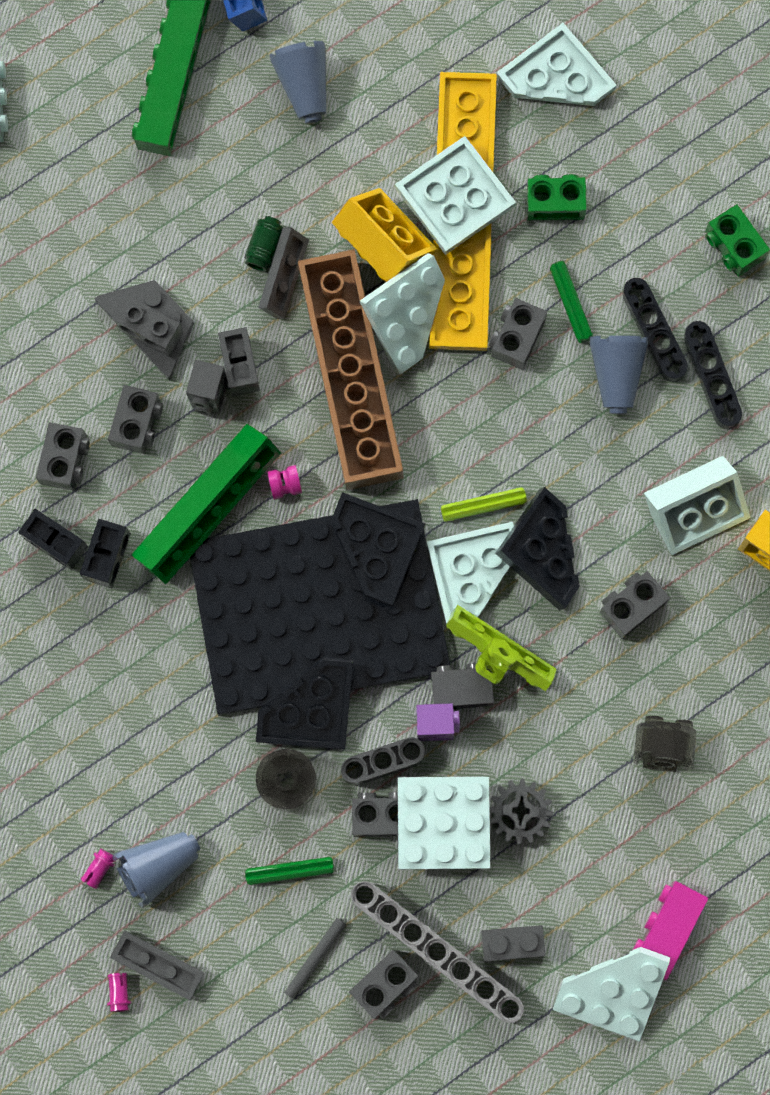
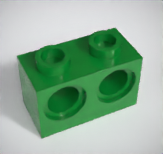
(557, 206)
(744, 237)

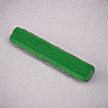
(571, 301)
(289, 870)

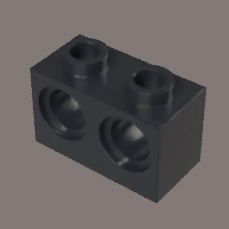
(53, 539)
(105, 553)

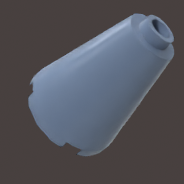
(303, 78)
(618, 369)
(156, 864)

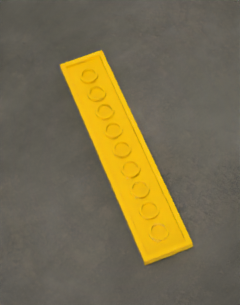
(462, 313)

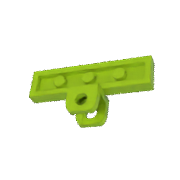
(499, 651)

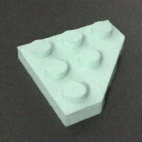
(557, 71)
(405, 311)
(468, 568)
(615, 992)

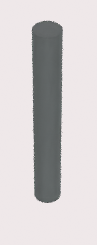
(315, 958)

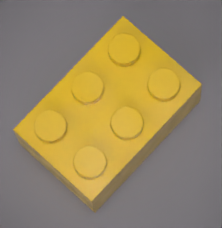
(382, 233)

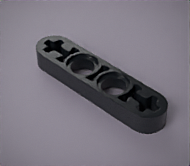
(656, 329)
(717, 373)

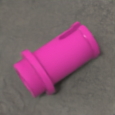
(98, 868)
(118, 992)

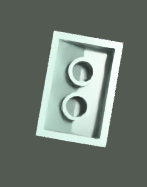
(698, 504)

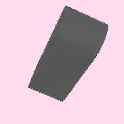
(398, 764)

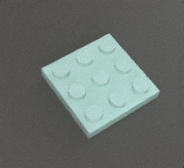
(455, 195)
(443, 823)

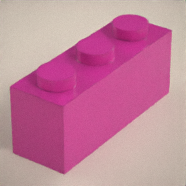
(673, 922)

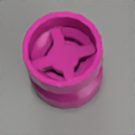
(291, 480)

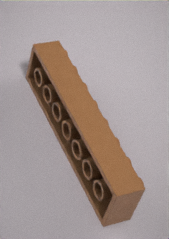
(350, 370)

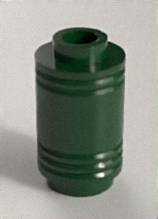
(263, 243)

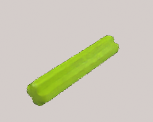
(483, 504)

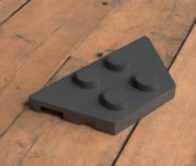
(157, 298)

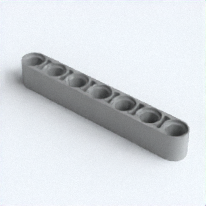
(452, 955)

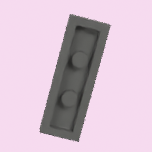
(283, 273)
(157, 965)

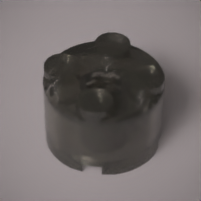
(665, 744)
(281, 764)

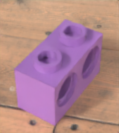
(437, 722)

